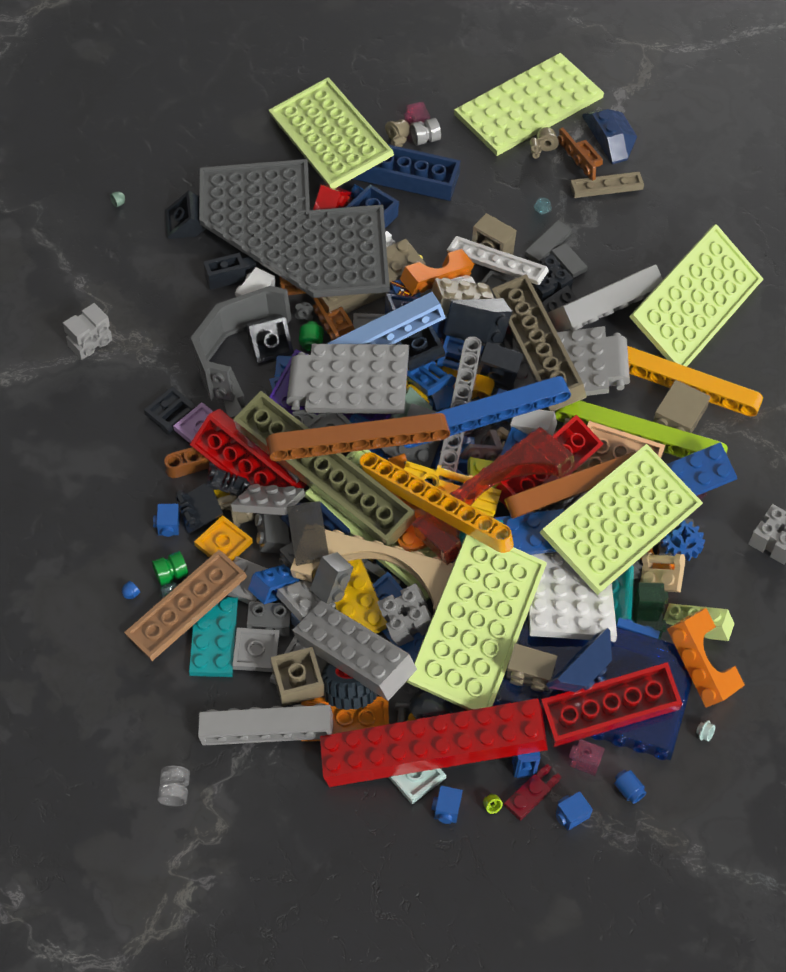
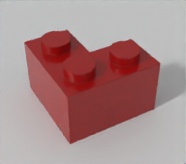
(332, 198)

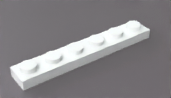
(499, 260)

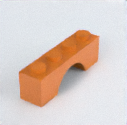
(420, 278)

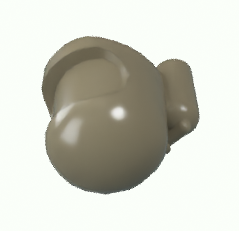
(397, 132)
(545, 140)
(238, 517)

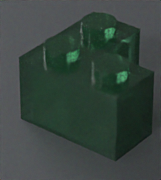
(650, 605)

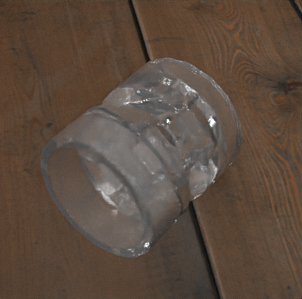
(173, 787)

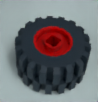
(344, 690)

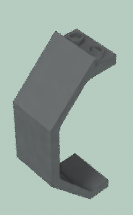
(227, 319)

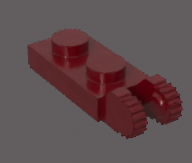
(531, 793)

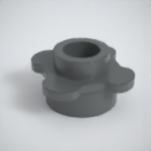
(304, 307)

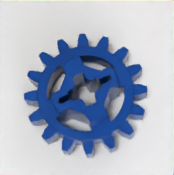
(684, 540)

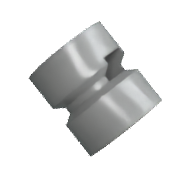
(425, 131)

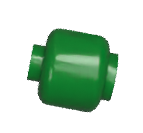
(310, 334)

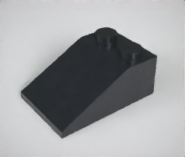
(478, 318)

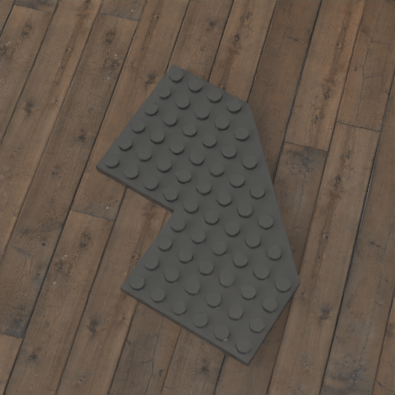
(269, 218)

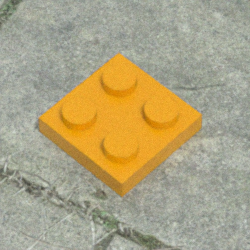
(225, 537)

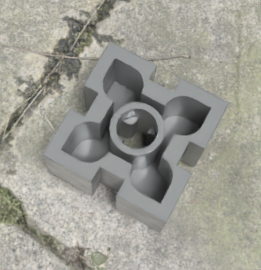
(87, 331)
(771, 534)
(406, 614)

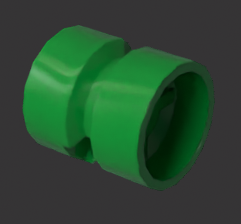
(170, 568)

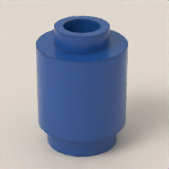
(630, 786)

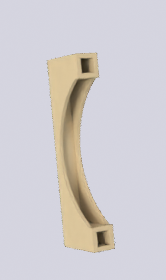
(429, 571)

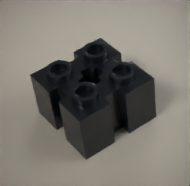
(554, 279)

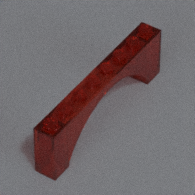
(533, 455)

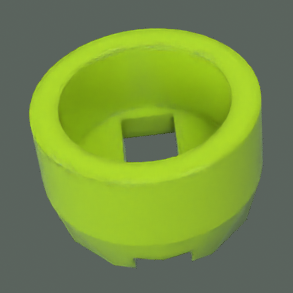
(495, 807)

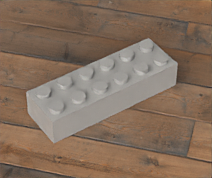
(606, 300)
(355, 650)

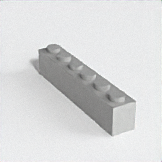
(265, 724)

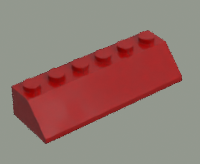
(237, 454)

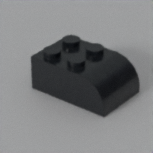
(423, 348)

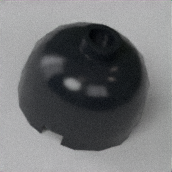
(428, 705)

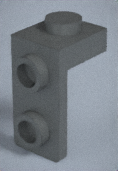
(488, 450)

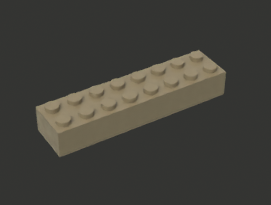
(538, 338)

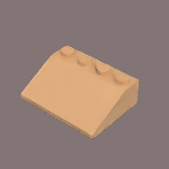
(616, 445)

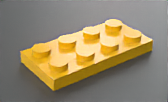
(361, 599)

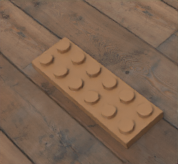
(185, 605)

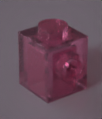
(416, 112)
(586, 757)

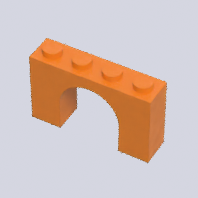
(688, 640)

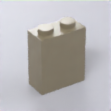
(682, 407)

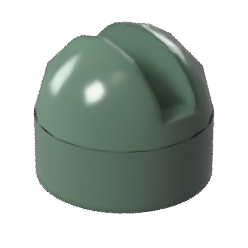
(117, 198)

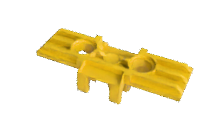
(485, 503)

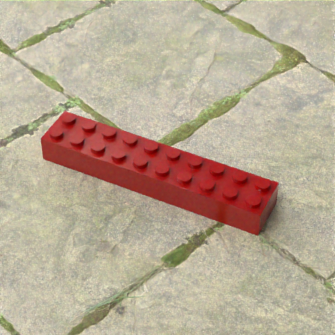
(433, 743)

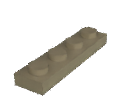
(607, 184)

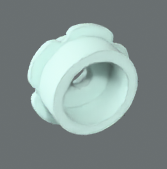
(705, 730)

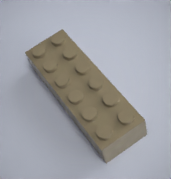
(398, 256)

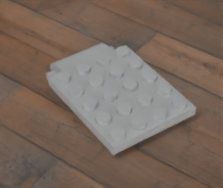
(597, 358)
(349, 379)

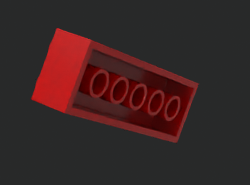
(573, 436)
(611, 704)

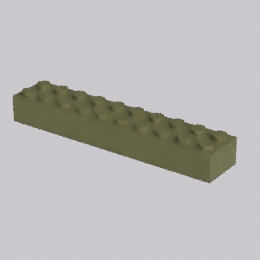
(330, 475)

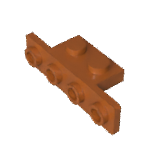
(582, 153)
(335, 322)

